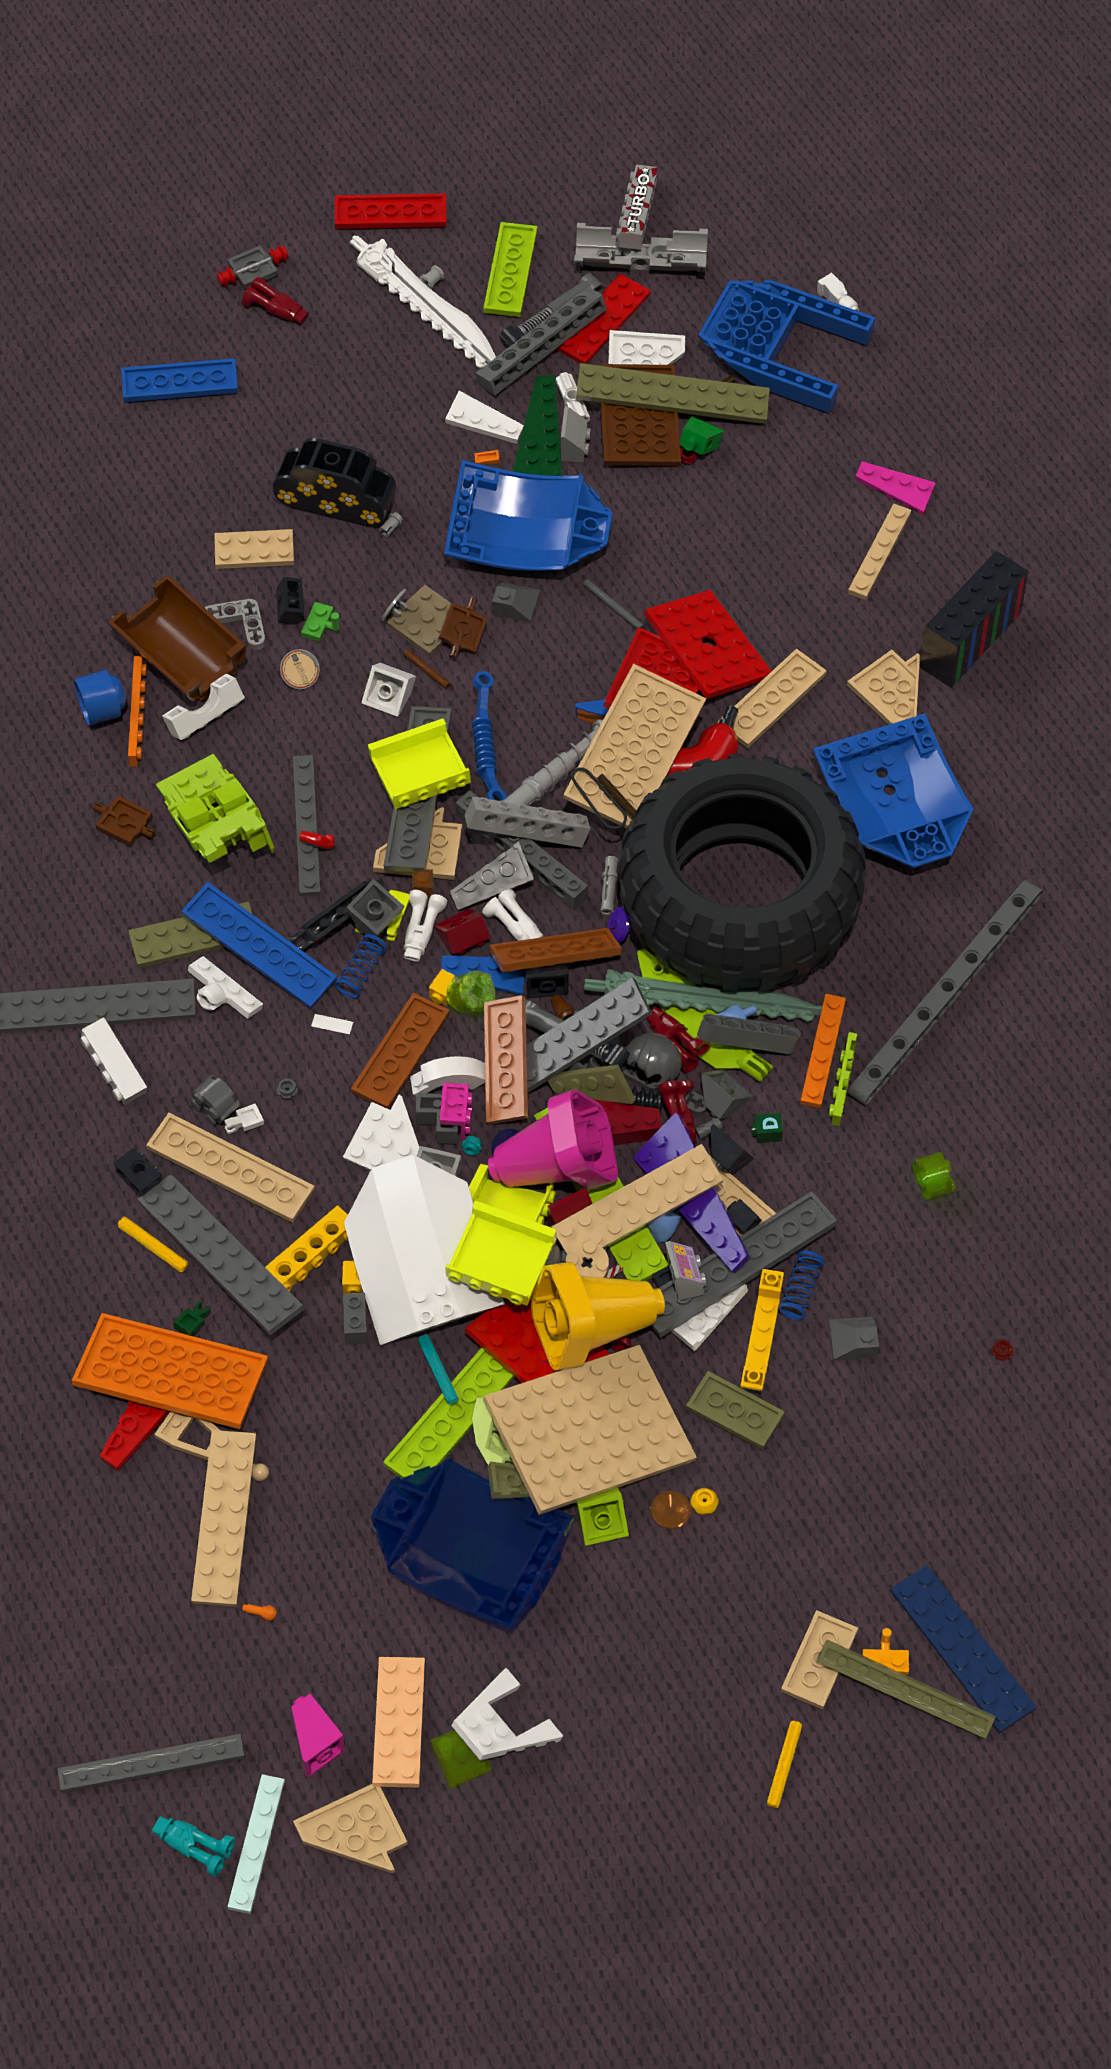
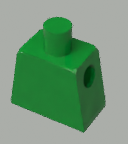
(700, 436)

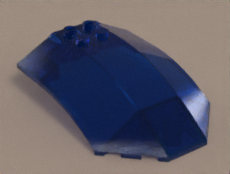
(466, 1547)

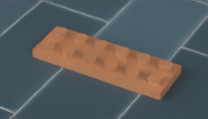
(505, 1060)

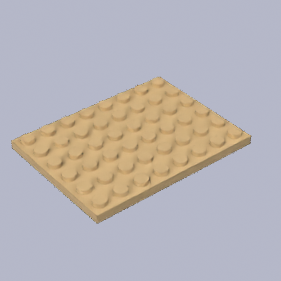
(589, 1429)

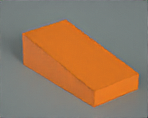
(488, 457)

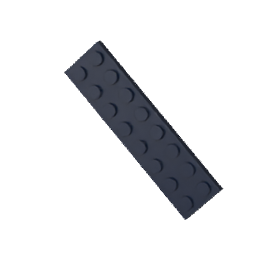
(963, 1648)

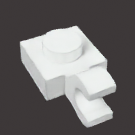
(246, 1117)

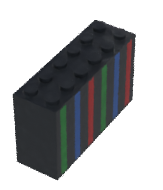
(973, 619)

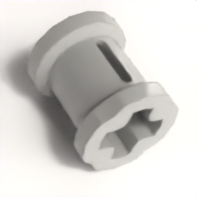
(432, 276)

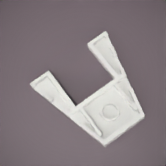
(487, 1732)

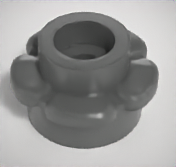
(284, 1084)

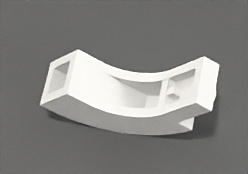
(448, 1070)

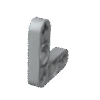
(242, 614)

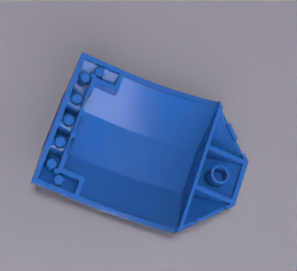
(524, 519)

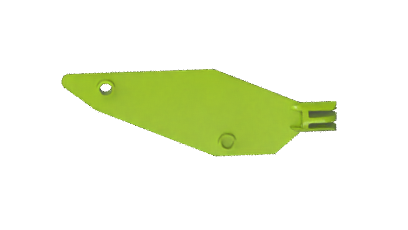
(719, 1055)

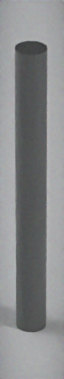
(613, 604)

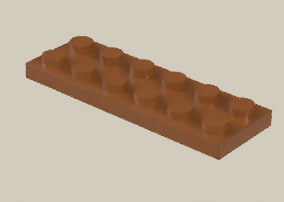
(555, 950)
(400, 1051)

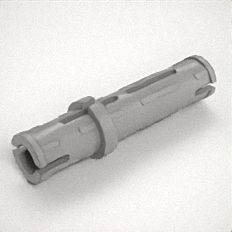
(609, 879)

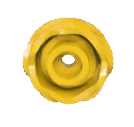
(704, 1507)

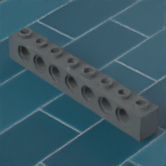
(541, 341)
(541, 864)

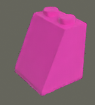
(316, 1734)

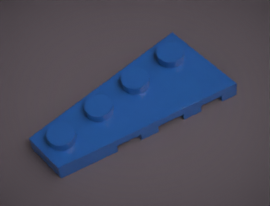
(503, 981)

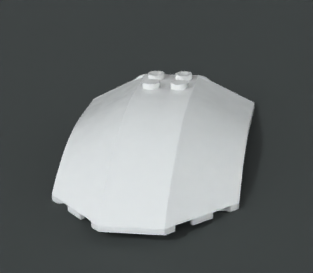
(402, 1239)

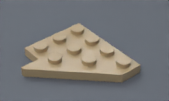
(889, 687)
(355, 1828)

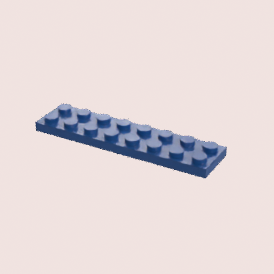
(259, 945)

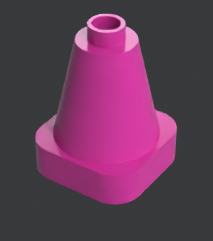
(562, 1146)

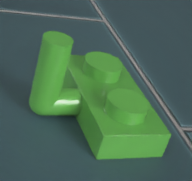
(319, 621)

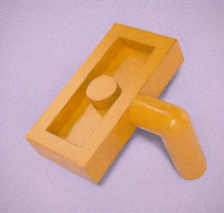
(894, 1659)

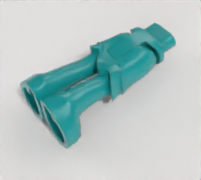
(183, 1836)

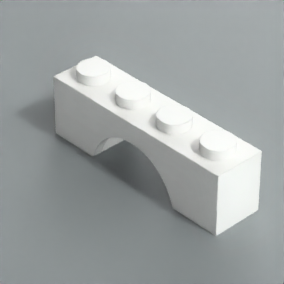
(223, 695)

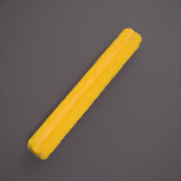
(153, 1244)
(784, 1764)

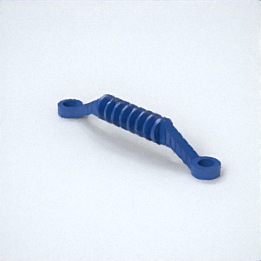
(484, 738)

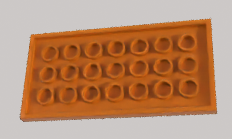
(170, 1370)

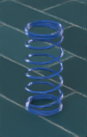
(375, 950)
(793, 1304)

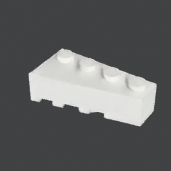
(112, 1061)

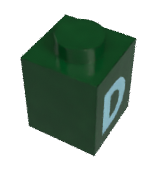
(767, 1128)

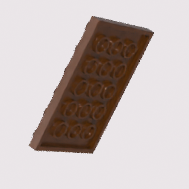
(640, 434)

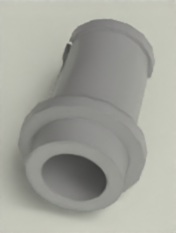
(393, 521)

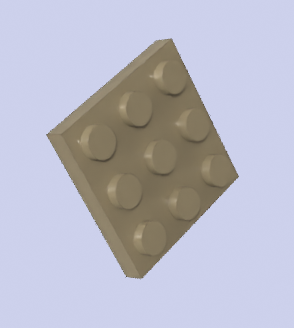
(421, 620)

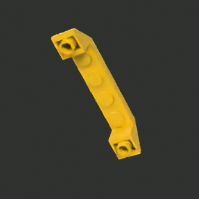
(762, 1330)

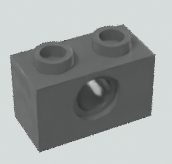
(355, 1318)

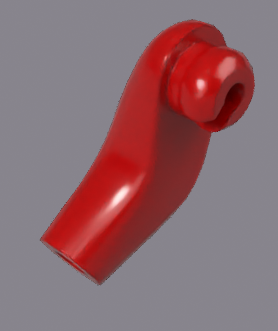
(317, 840)

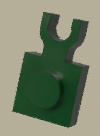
(191, 1321)

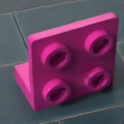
(456, 1106)

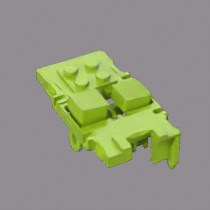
(197, 788)

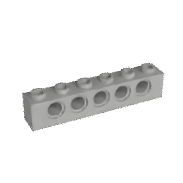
(527, 821)

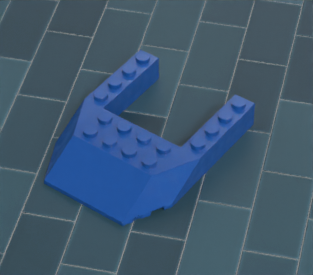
(754, 323)

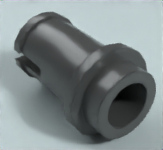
(705, 1129)

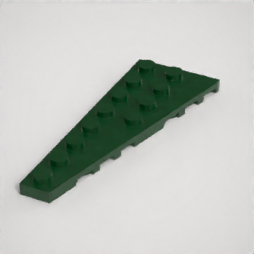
(540, 439)

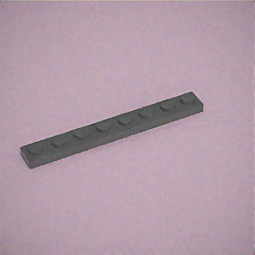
(306, 821)
(150, 1763)

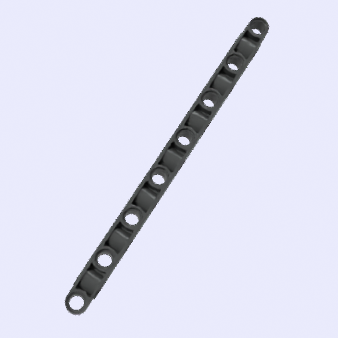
(938, 1000)

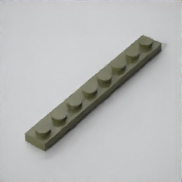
(906, 1689)

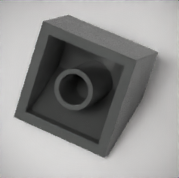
(374, 909)

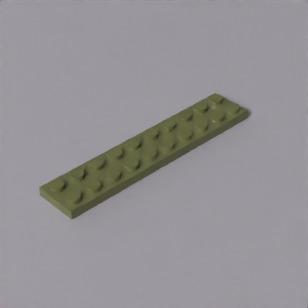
(672, 393)

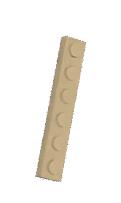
(879, 552)

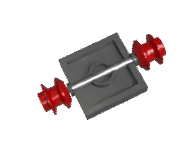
(251, 265)

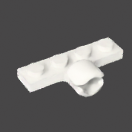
(222, 989)

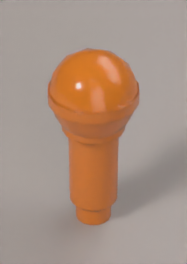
(267, 1612)

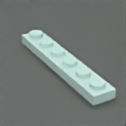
(256, 1844)

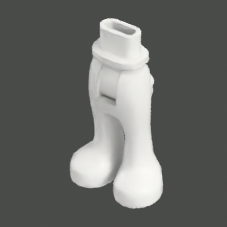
(521, 930)
(418, 936)

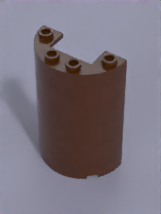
(181, 639)

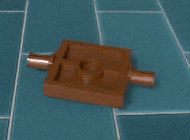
(462, 628)
(124, 820)

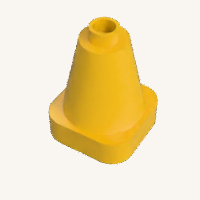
(587, 1312)

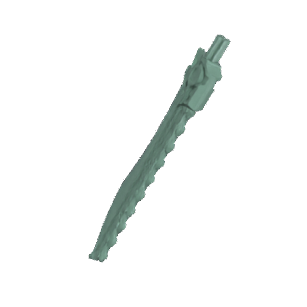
(709, 997)

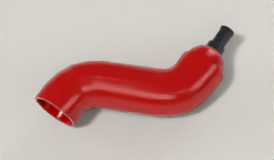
(714, 743)

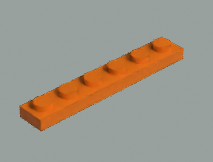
(136, 717)
(823, 1051)

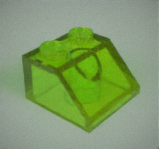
(457, 1760)

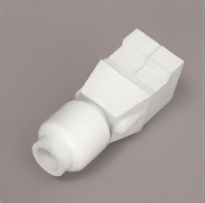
(835, 292)

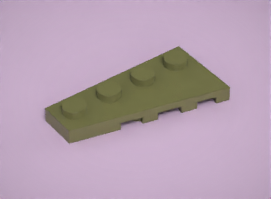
(598, 1083)
(505, 1481)

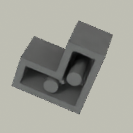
(428, 1112)

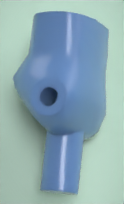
(737, 1012)

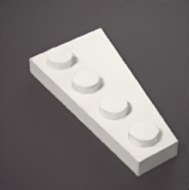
(480, 418)
(701, 1325)

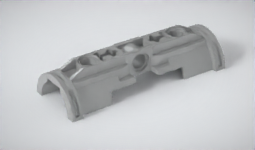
(686, 246)

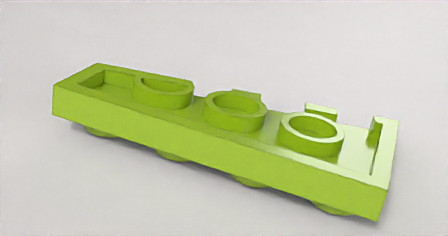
(843, 1077)

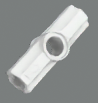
(568, 391)

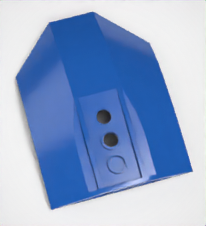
(928, 805)

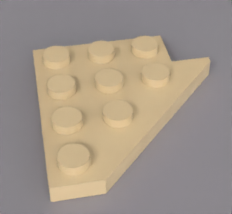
(442, 850)

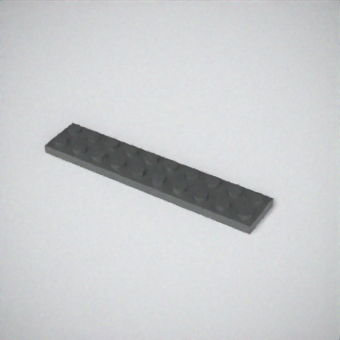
(413, 824)
(89, 1004)
(766, 1245)
(220, 1254)

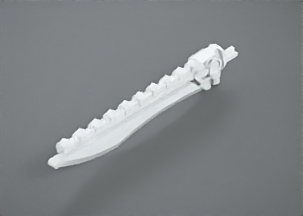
(455, 325)

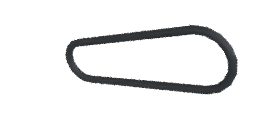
(606, 792)

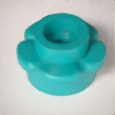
(471, 1145)

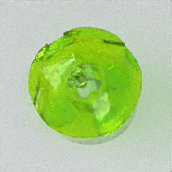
(470, 991)
(933, 1175)

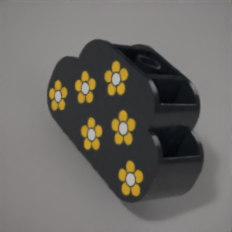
(334, 482)

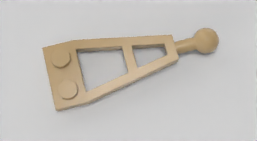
(176, 1425)

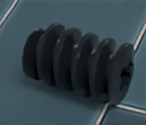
(647, 1100)

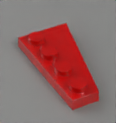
(133, 1429)

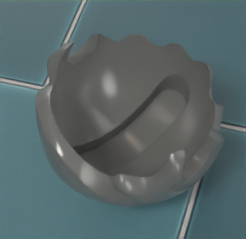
(655, 1056)

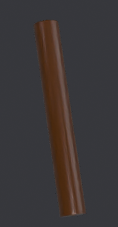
(427, 669)

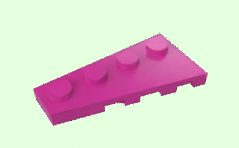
(908, 489)

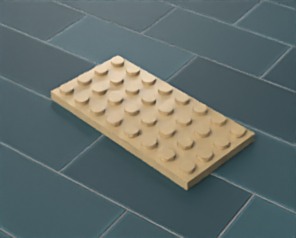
(636, 742)

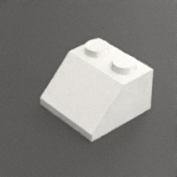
(388, 689)

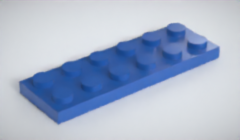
(179, 380)

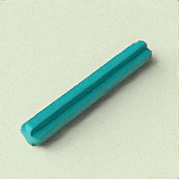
(438, 1369)

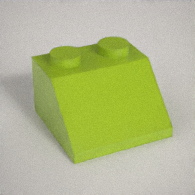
(602, 1517)

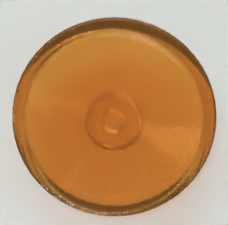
(670, 1509)

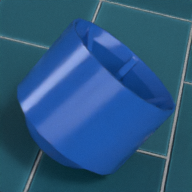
(100, 696)

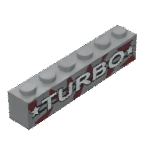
(637, 207)

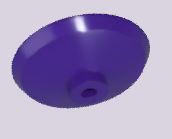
(619, 924)

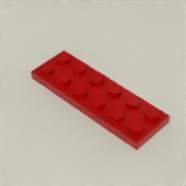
(390, 211)
(622, 301)

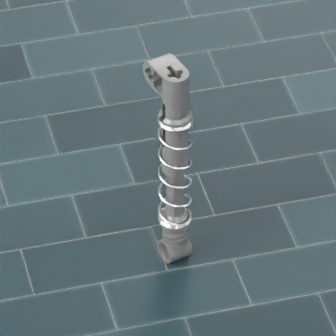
(535, 786)

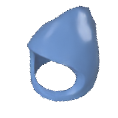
(664, 1226)

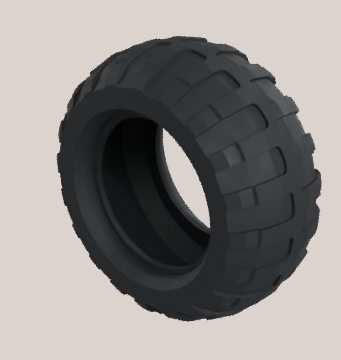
(750, 802)

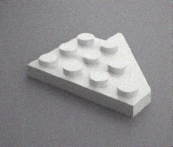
(645, 348)
(382, 1137)

